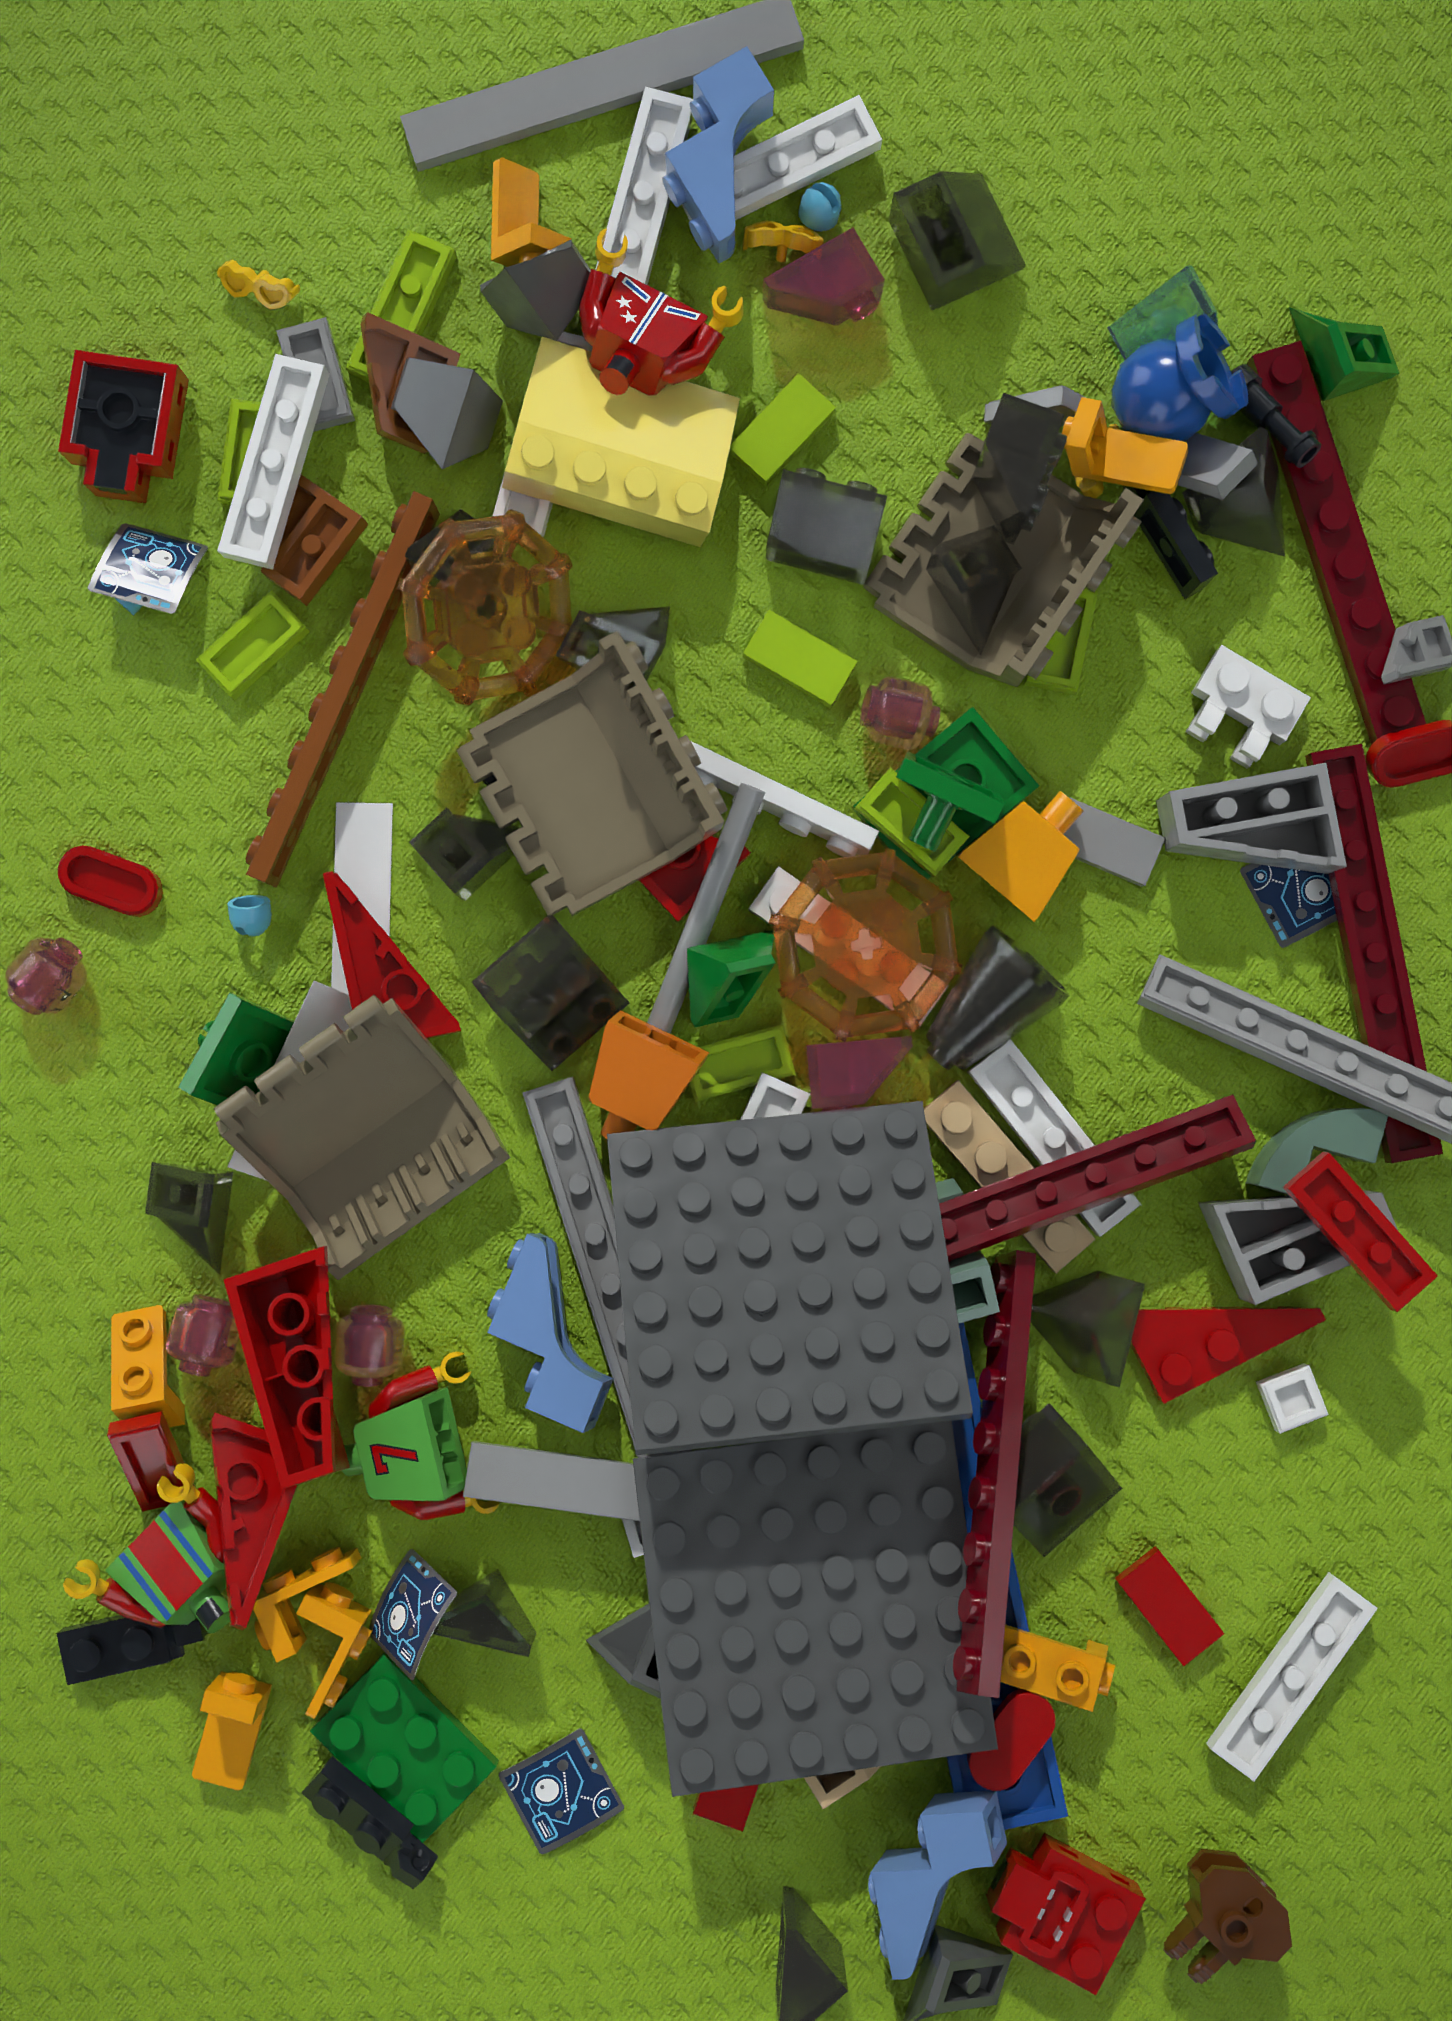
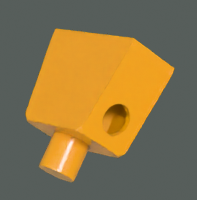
(1026, 853)

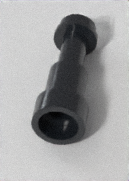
(1266, 411)

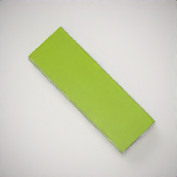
(409, 290)

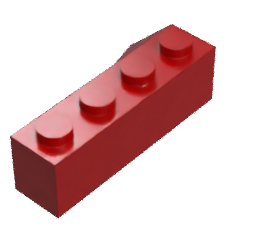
(287, 1350)

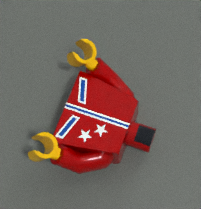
(644, 334)

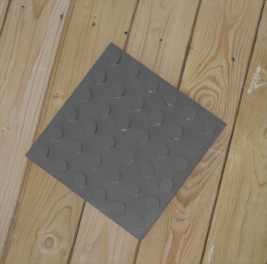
(784, 1279)
(808, 1605)

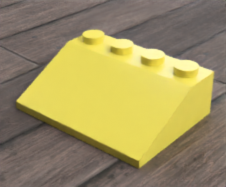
(623, 455)

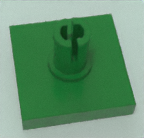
(945, 795)
(236, 1050)

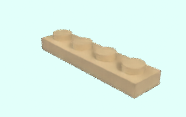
(991, 1158)

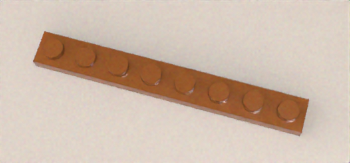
(333, 710)

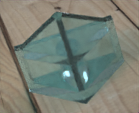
(1162, 311)

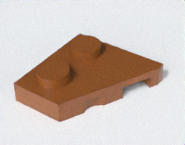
(385, 354)
(313, 541)

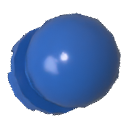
(1176, 384)

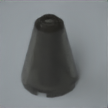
(992, 1001)

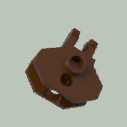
(1233, 1912)

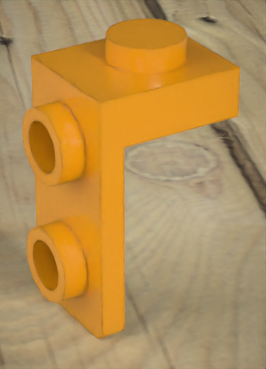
(515, 216)
(1121, 455)
(141, 1366)
(335, 1611)
(277, 1621)
(1056, 1668)
(231, 1730)

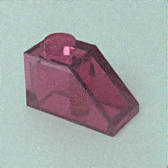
(828, 283)
(850, 1071)

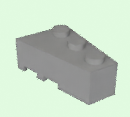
(1258, 819)
(1273, 1244)

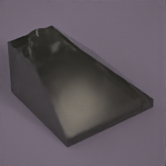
(1057, 1481)

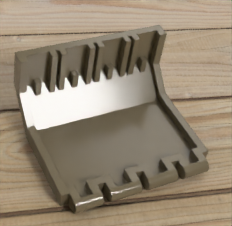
(1056, 560)
(593, 781)
(363, 1132)

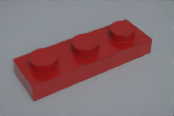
(1360, 1231)

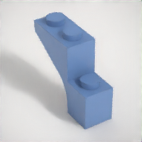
(700, 171)
(533, 1318)
(910, 1883)

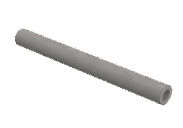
(706, 904)

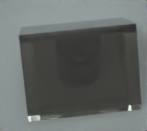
(808, 1963)

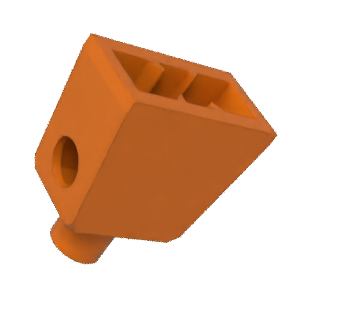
(641, 1073)

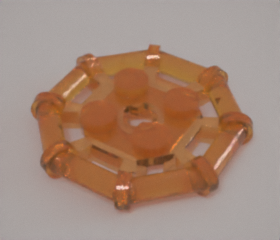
(465, 589)
(840, 926)

